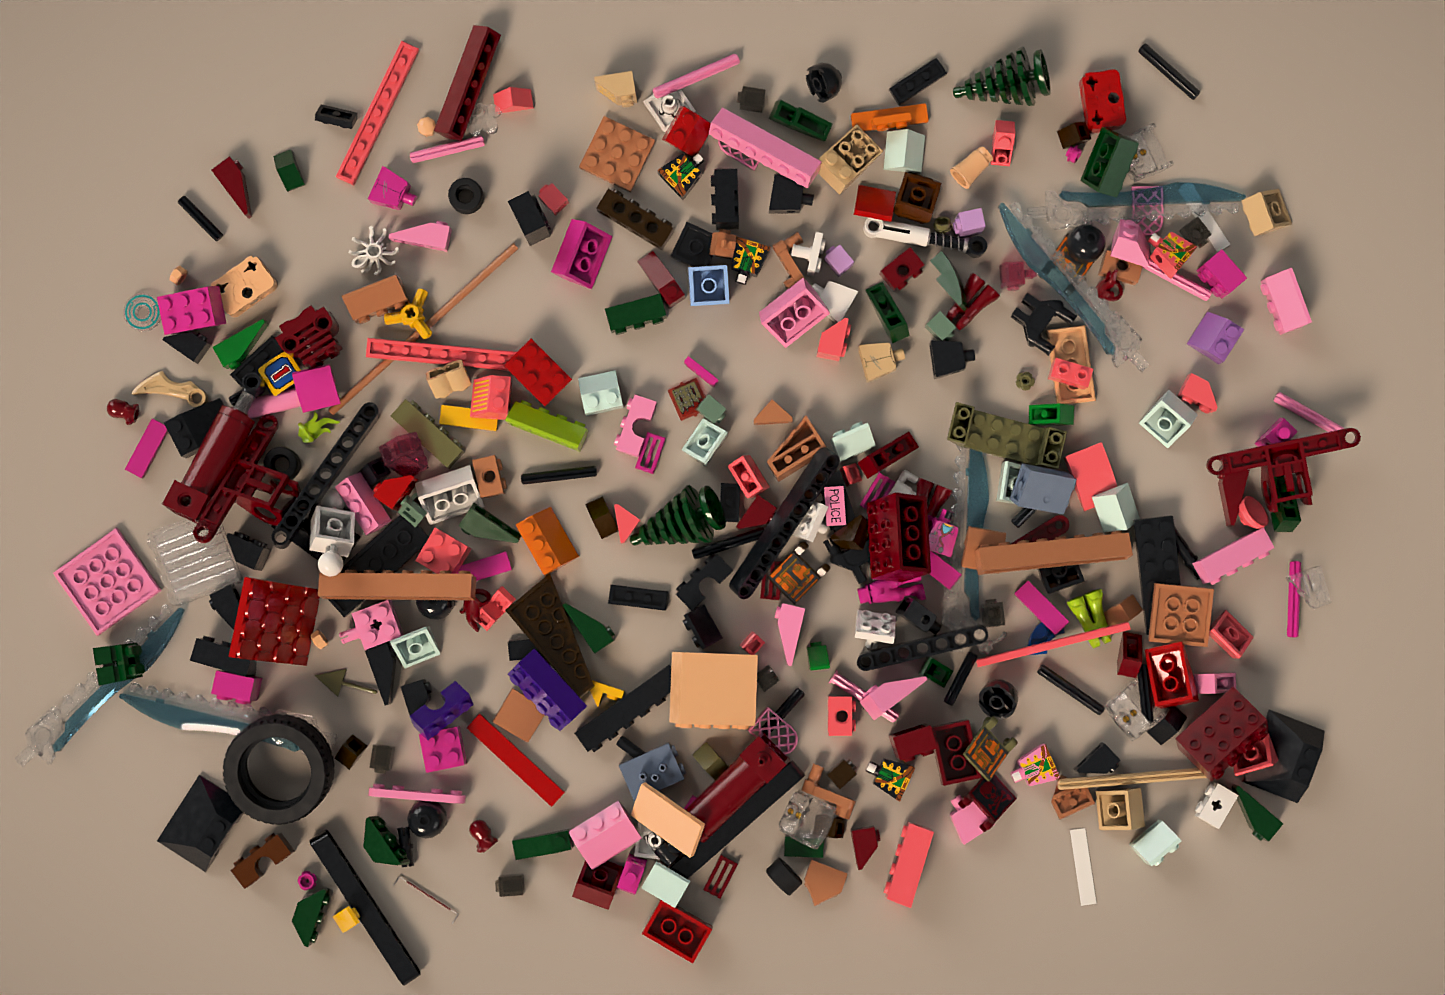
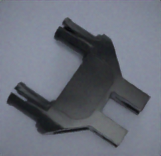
(1038, 320)
(850, 559)

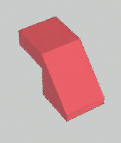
(495, 608)

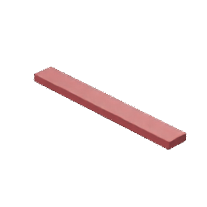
(377, 113)
(437, 354)
(1053, 644)

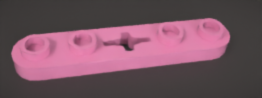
(398, 792)

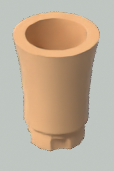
(971, 167)

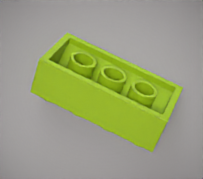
(546, 425)

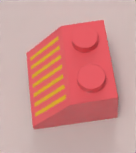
(491, 397)

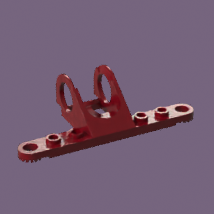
(1284, 459)
(242, 482)

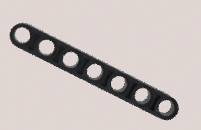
(914, 654)

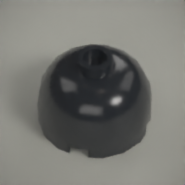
(824, 81)
(1085, 244)
(435, 608)
(998, 699)
(427, 819)

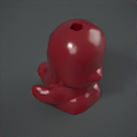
(121, 409)
(482, 833)

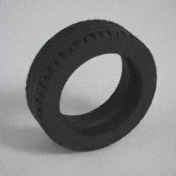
(254, 802)

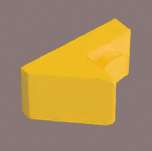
(600, 688)

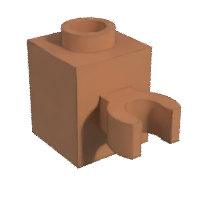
(723, 244)

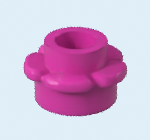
(1073, 154)
(302, 880)

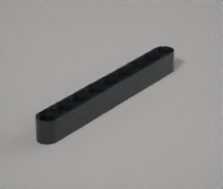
(324, 484)
(784, 523)
(750, 811)
(369, 912)

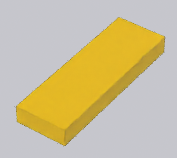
(461, 418)

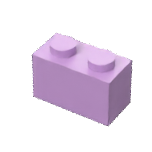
(969, 223)

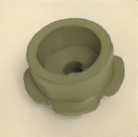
(942, 224)
(1024, 386)

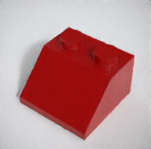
(687, 131)
(394, 490)

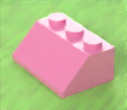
(1285, 301)
(793, 313)
(605, 835)

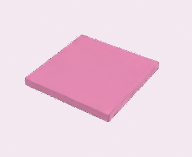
(107, 581)

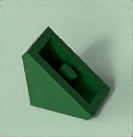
(288, 170)
(935, 671)

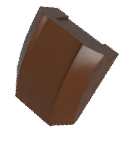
(917, 197)

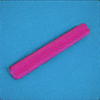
(1293, 603)

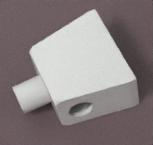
(836, 298)

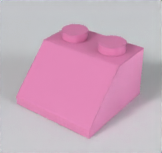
(1130, 243)

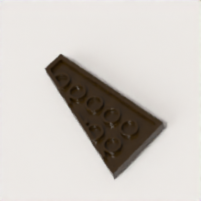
(546, 625)

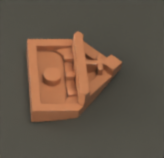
(1071, 800)
(823, 882)

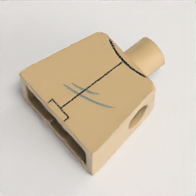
(879, 359)

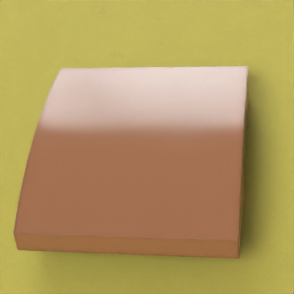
(975, 538)
(518, 715)

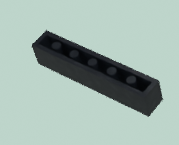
(625, 710)

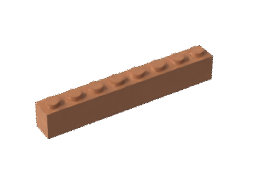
(1053, 553)
(398, 585)

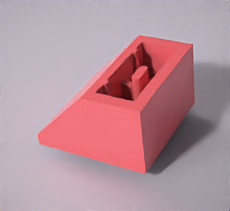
(832, 341)

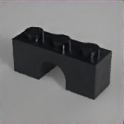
(714, 568)

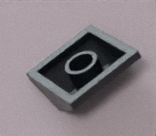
(1060, 577)

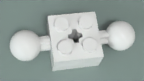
(332, 533)

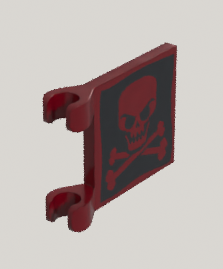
(991, 798)

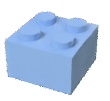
(708, 285)

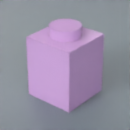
(838, 260)

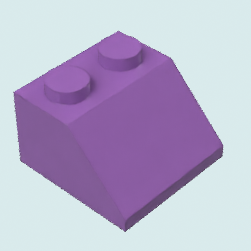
(1215, 337)

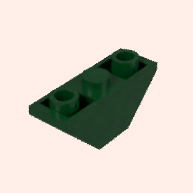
(382, 844)
(309, 915)

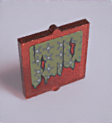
(686, 398)

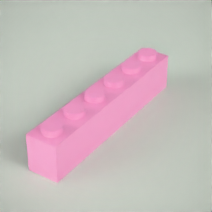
(764, 147)

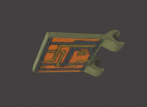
(987, 751)

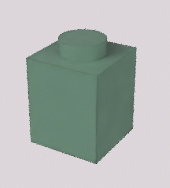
(941, 327)
(711, 409)

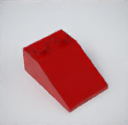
(1171, 675)

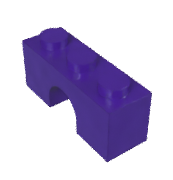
(431, 721)

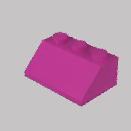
(581, 253)

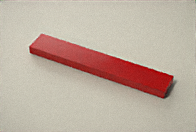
(515, 760)

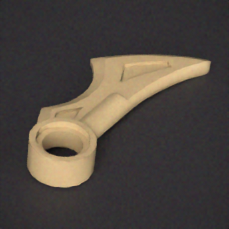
(161, 384)

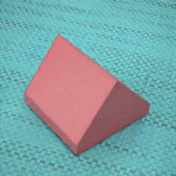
(850, 474)
(752, 643)

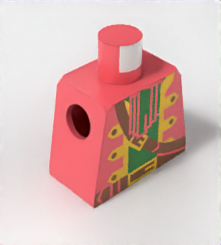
(1170, 252)

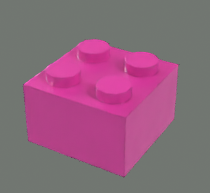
(1221, 274)
(231, 685)
(443, 750)

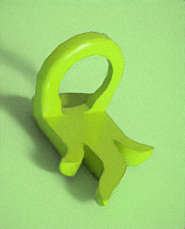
(312, 429)

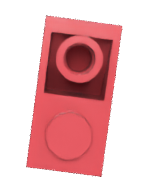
(1003, 142)
(1198, 392)

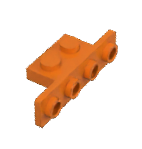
(891, 117)

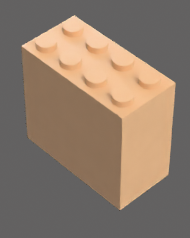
(713, 690)

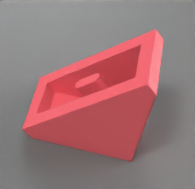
(513, 99)
(626, 523)

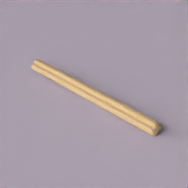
(1129, 778)

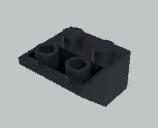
(247, 552)
(702, 626)

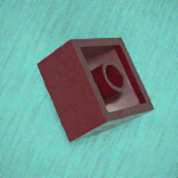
(599, 884)

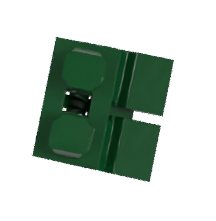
(124, 656)

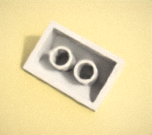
(449, 494)

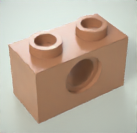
(1129, 275)
(481, 468)

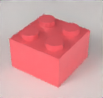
(443, 553)

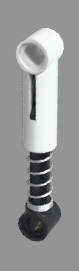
(922, 236)

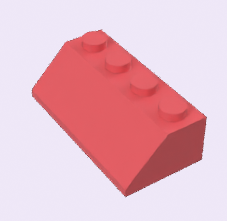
(909, 864)

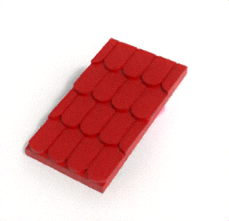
(274, 622)

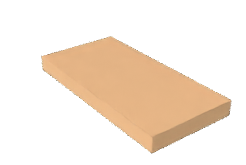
(1073, 347)
(667, 819)

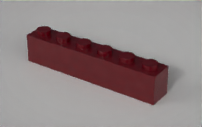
(467, 82)

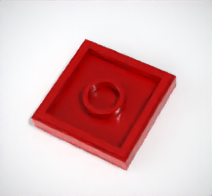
(874, 203)

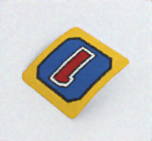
(278, 372)

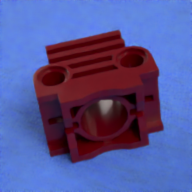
(312, 341)

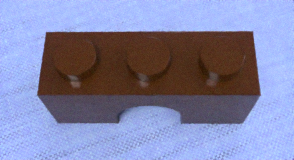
(248, 870)

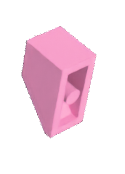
(1215, 682)

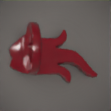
(1104, 287)
(472, 608)

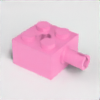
(364, 625)

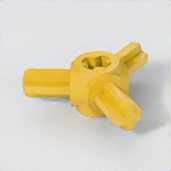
(414, 322)

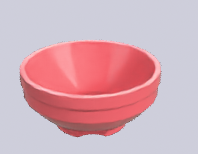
(1252, 513)

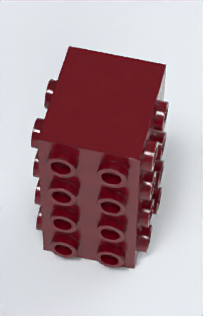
(898, 537)
(1222, 734)

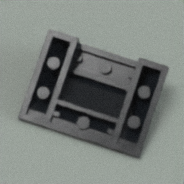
(1298, 753)
(201, 823)

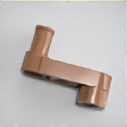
(782, 251)
(844, 805)

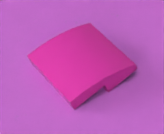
(316, 388)

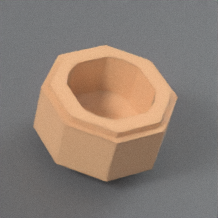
(426, 126)
(178, 275)
(319, 639)

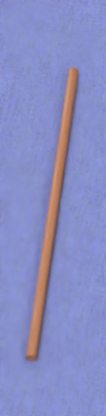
(430, 322)

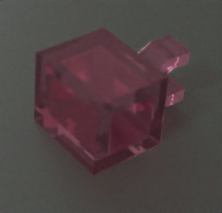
(1013, 275)

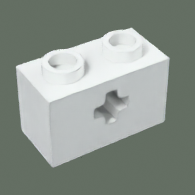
(1222, 797)

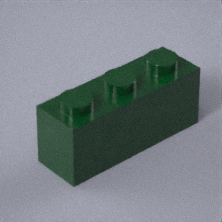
(636, 314)

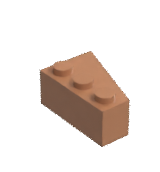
(796, 450)

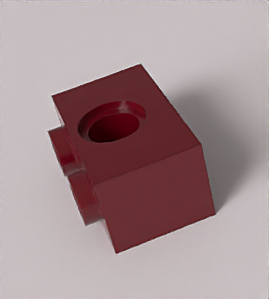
(907, 259)

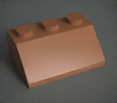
(376, 299)

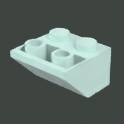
(853, 441)
(1155, 843)

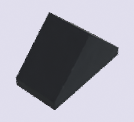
(1168, 725)

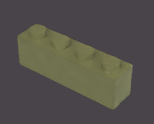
(431, 436)

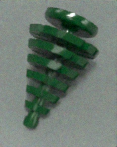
(1018, 76)
(684, 519)

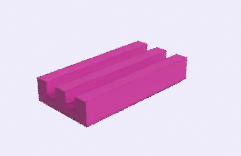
(700, 371)
(645, 468)
(885, 480)

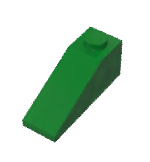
(238, 346)

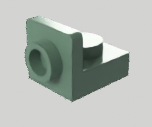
(411, 510)

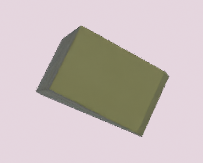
(710, 761)

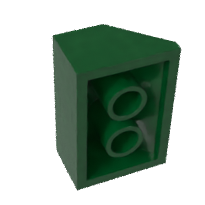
(1109, 162)

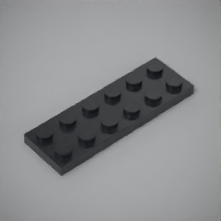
(385, 552)
(1155, 557)

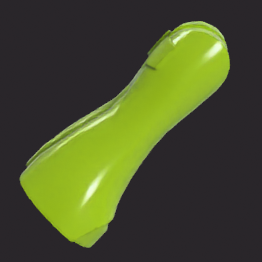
(1095, 605)

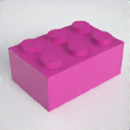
(191, 310)

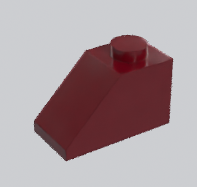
(757, 514)
(1129, 655)
(864, 844)

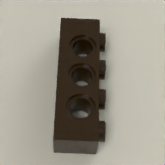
(607, 208)

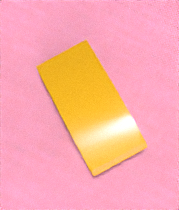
(347, 918)

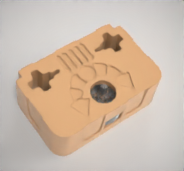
(240, 281)

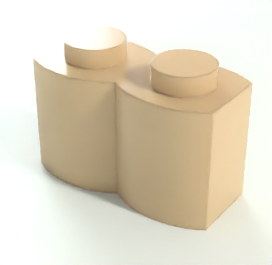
(448, 379)

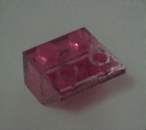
(404, 455)

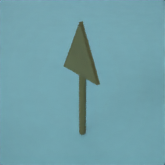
(335, 679)

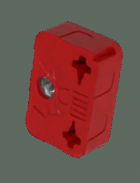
(1096, 102)

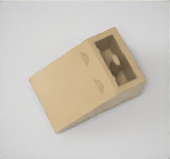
(848, 159)

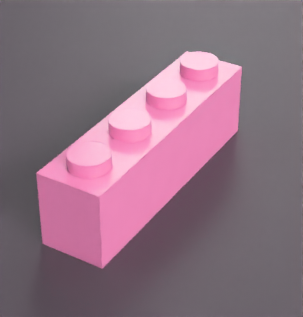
(1233, 556)

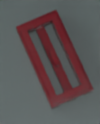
(769, 596)
(713, 891)

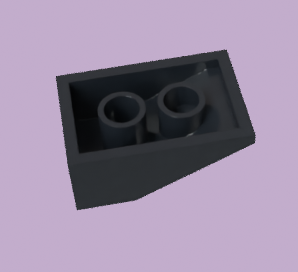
(192, 426)

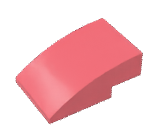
(1092, 473)

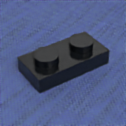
(336, 116)
(730, 501)

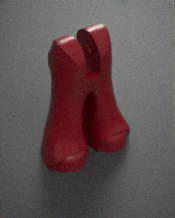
(985, 298)
(939, 497)

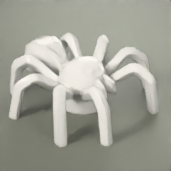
(373, 252)

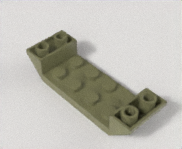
(1006, 437)

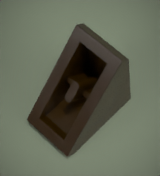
(602, 517)
(852, 535)

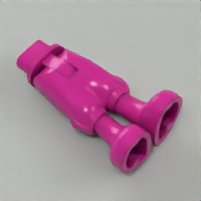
(887, 591)

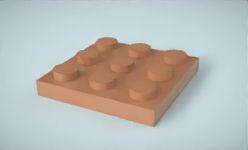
(617, 154)
(1181, 614)

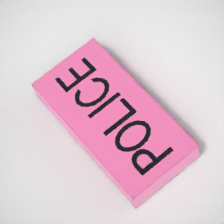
(836, 506)

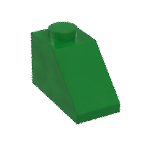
(1051, 414)
(817, 656)

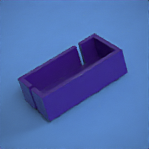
(546, 690)

